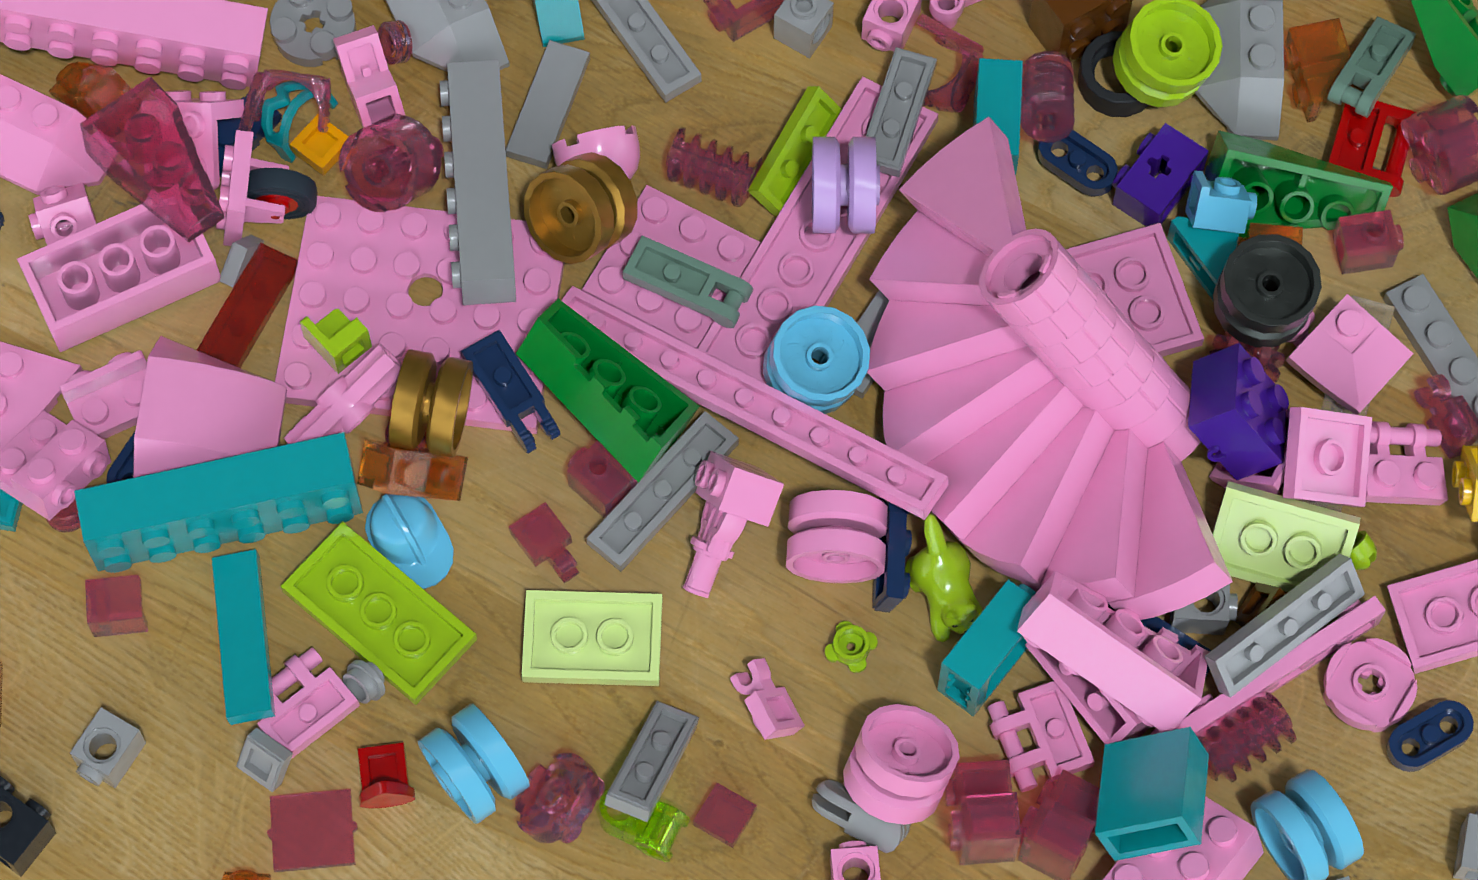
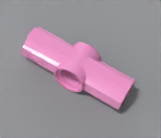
(349, 398)

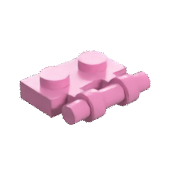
(1407, 477)
(310, 710)
(1054, 732)

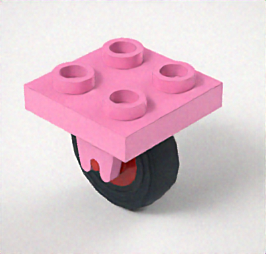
(259, 190)

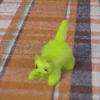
(943, 576)

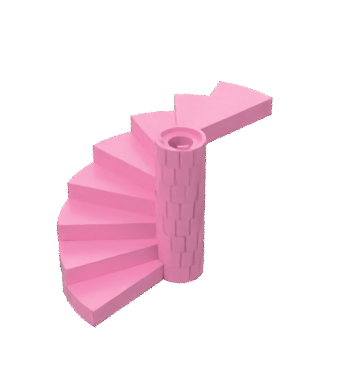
(1034, 396)

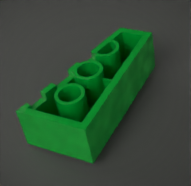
(606, 388)

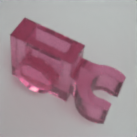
(545, 538)

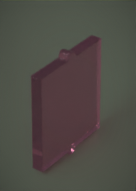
(312, 830)

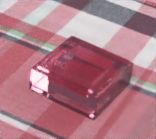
(724, 815)

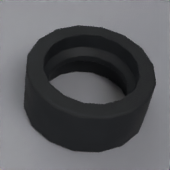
(1094, 94)

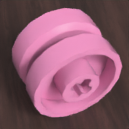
(836, 536)
(901, 764)

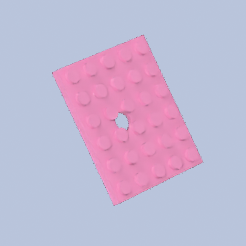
(366, 268)

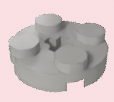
(306, 47)

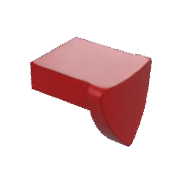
(384, 776)

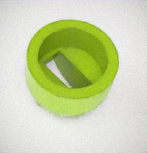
(1363, 551)

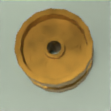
(580, 207)
(430, 403)

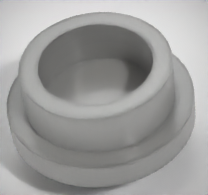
(364, 681)

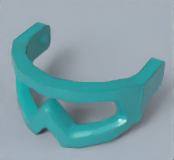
(280, 139)

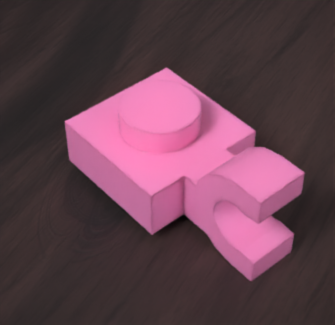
(769, 706)

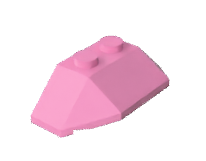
(42, 141)

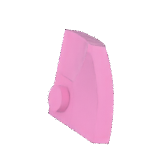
(1349, 356)

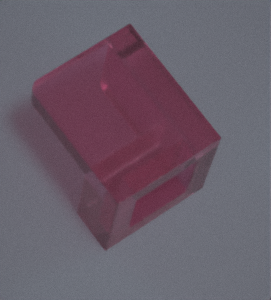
(115, 606)

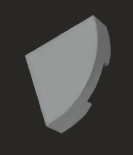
(238, 258)

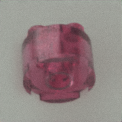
(1444, 144)
(390, 163)

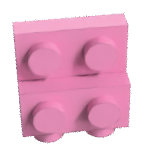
(50, 463)

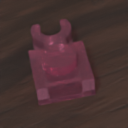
(1450, 415)

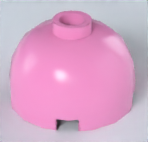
(614, 142)

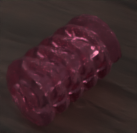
(1047, 96)
(710, 168)
(1247, 736)

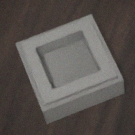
(264, 759)

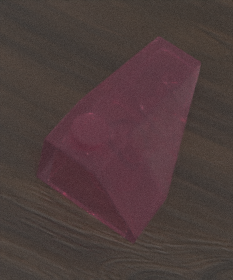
(153, 158)

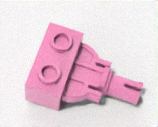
(732, 496)

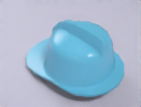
(411, 538)

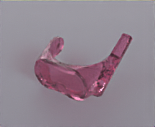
(269, 78)
(956, 93)

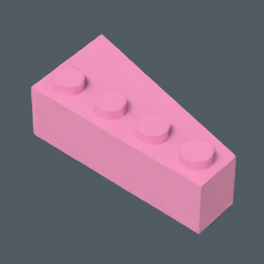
(1115, 651)

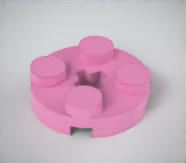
(1372, 710)

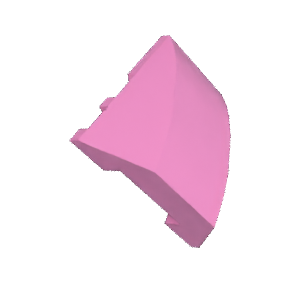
(202, 410)

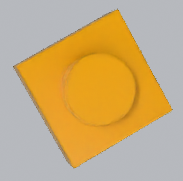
(319, 148)

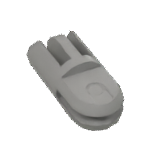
(837, 806)

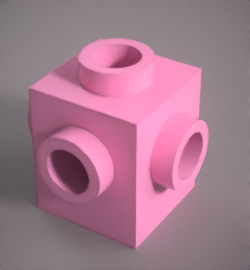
(61, 212)

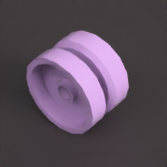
(845, 185)

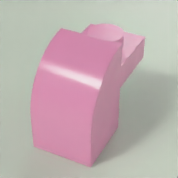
(367, 76)

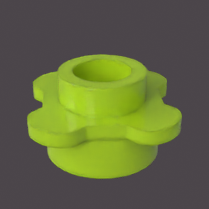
(851, 634)

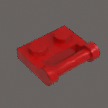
(1359, 140)

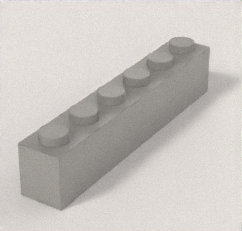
(481, 183)

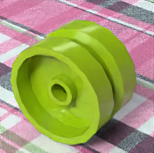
(1167, 52)

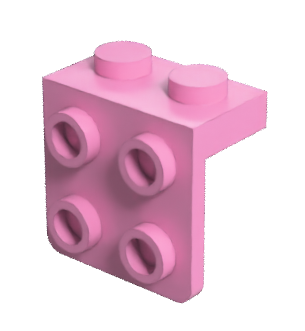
(201, 123)

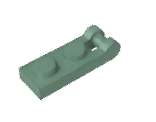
(1372, 66)
(687, 281)

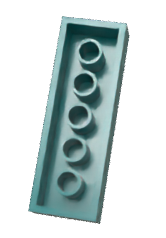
(218, 503)

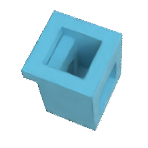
(1219, 204)

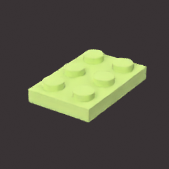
(1279, 537)
(592, 638)

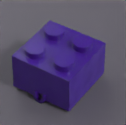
(1238, 412)

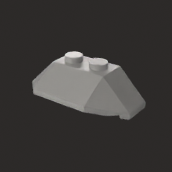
(450, 31)
(1249, 79)

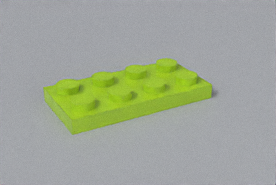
(379, 612)

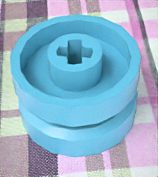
(830, 339)
(478, 760)
(1307, 828)

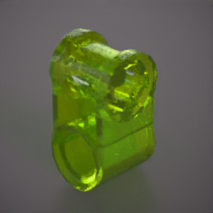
(644, 834)

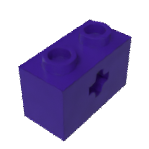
(1151, 198)

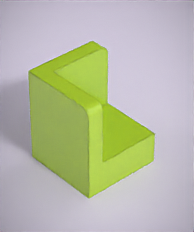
(337, 338)

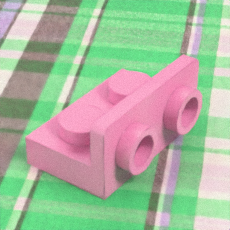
(109, 396)

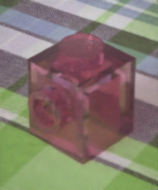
(1367, 241)
(599, 478)

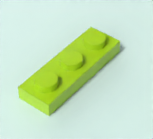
(793, 149)

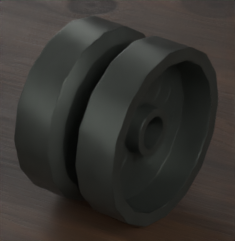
(1267, 290)

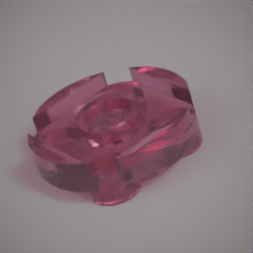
(577, 790)

